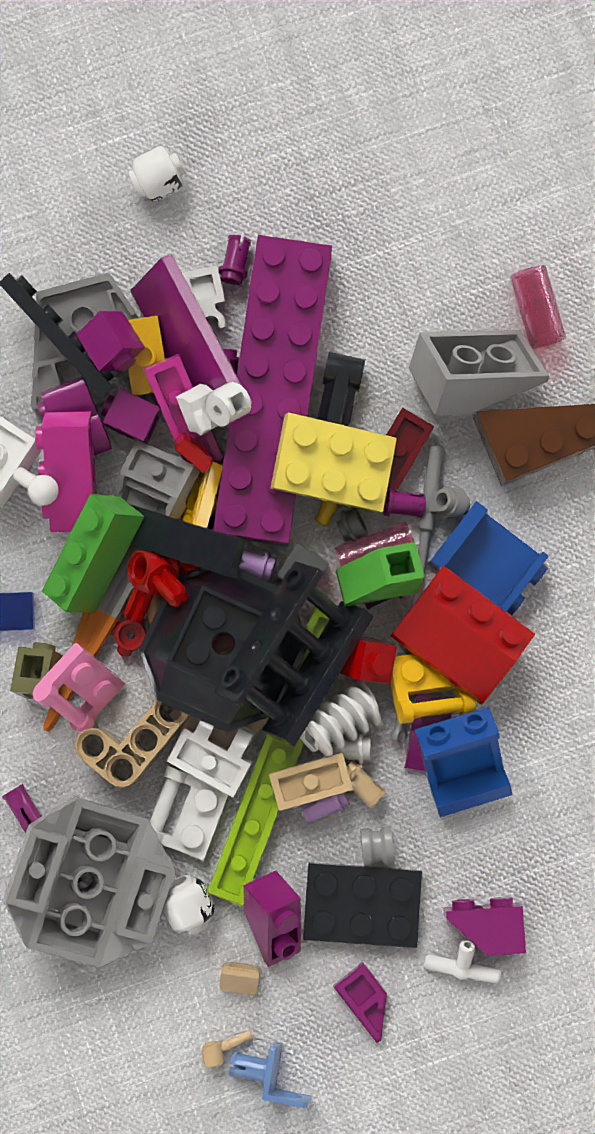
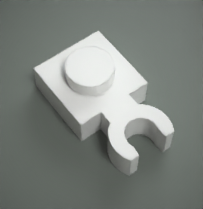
(208, 291)

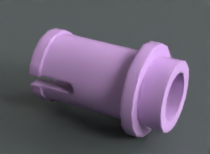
(258, 564)
(323, 807)

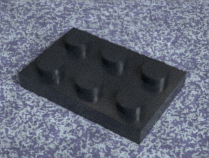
(362, 905)

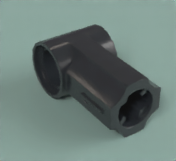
(341, 382)

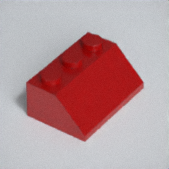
(462, 635)

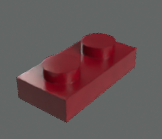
(411, 436)

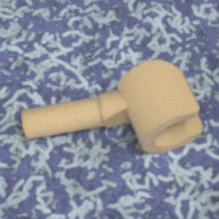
(213, 1051)

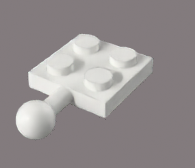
(16, 456)

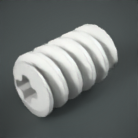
(340, 718)

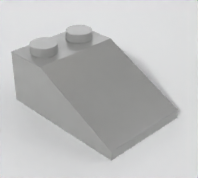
(474, 369)

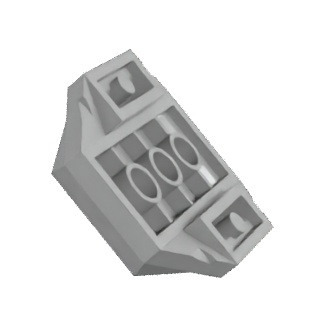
(118, 906)

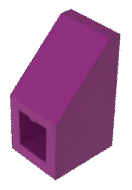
(274, 917)
(491, 927)

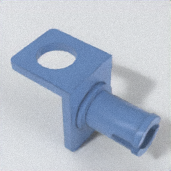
(267, 1072)

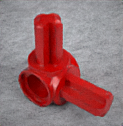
(151, 576)

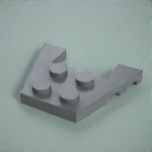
(76, 305)

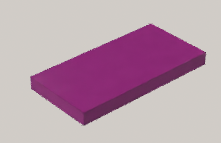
(183, 324)

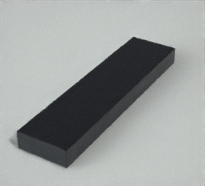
(189, 543)

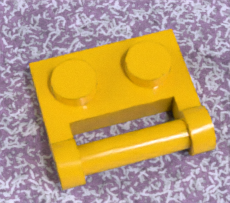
(415, 677)

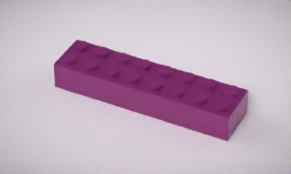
(278, 375)

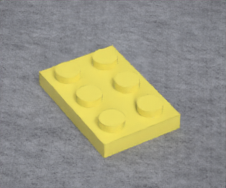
(333, 462)

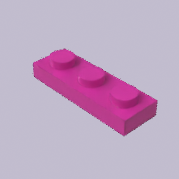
(167, 381)

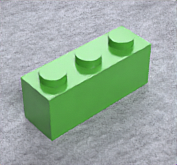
(92, 553)

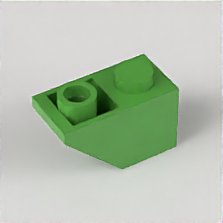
(381, 575)

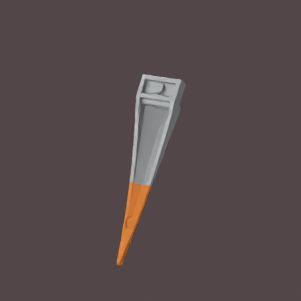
(151, 482)

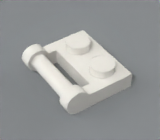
(198, 816)

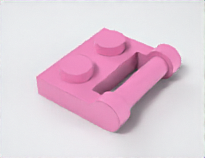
(85, 677)

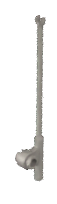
(446, 502)

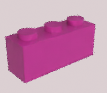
(70, 462)

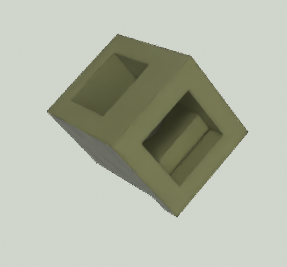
(32, 666)

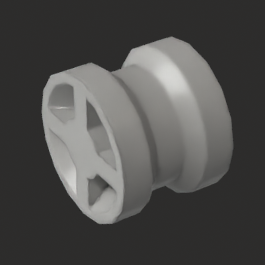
(377, 846)

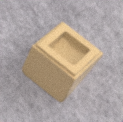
(239, 978)

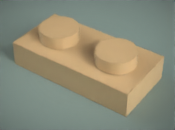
(310, 781)

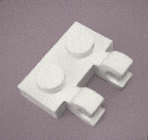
(211, 761)

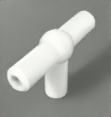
(463, 966)

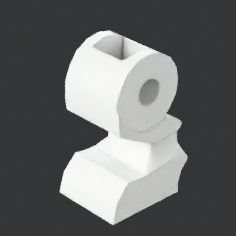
(211, 408)

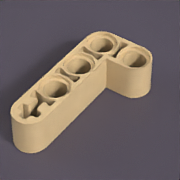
(130, 747)

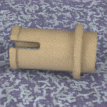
(364, 785)

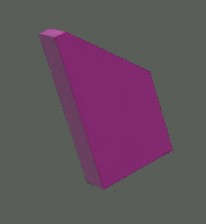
(364, 998)

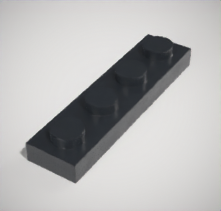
(47, 321)

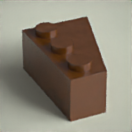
(534, 438)

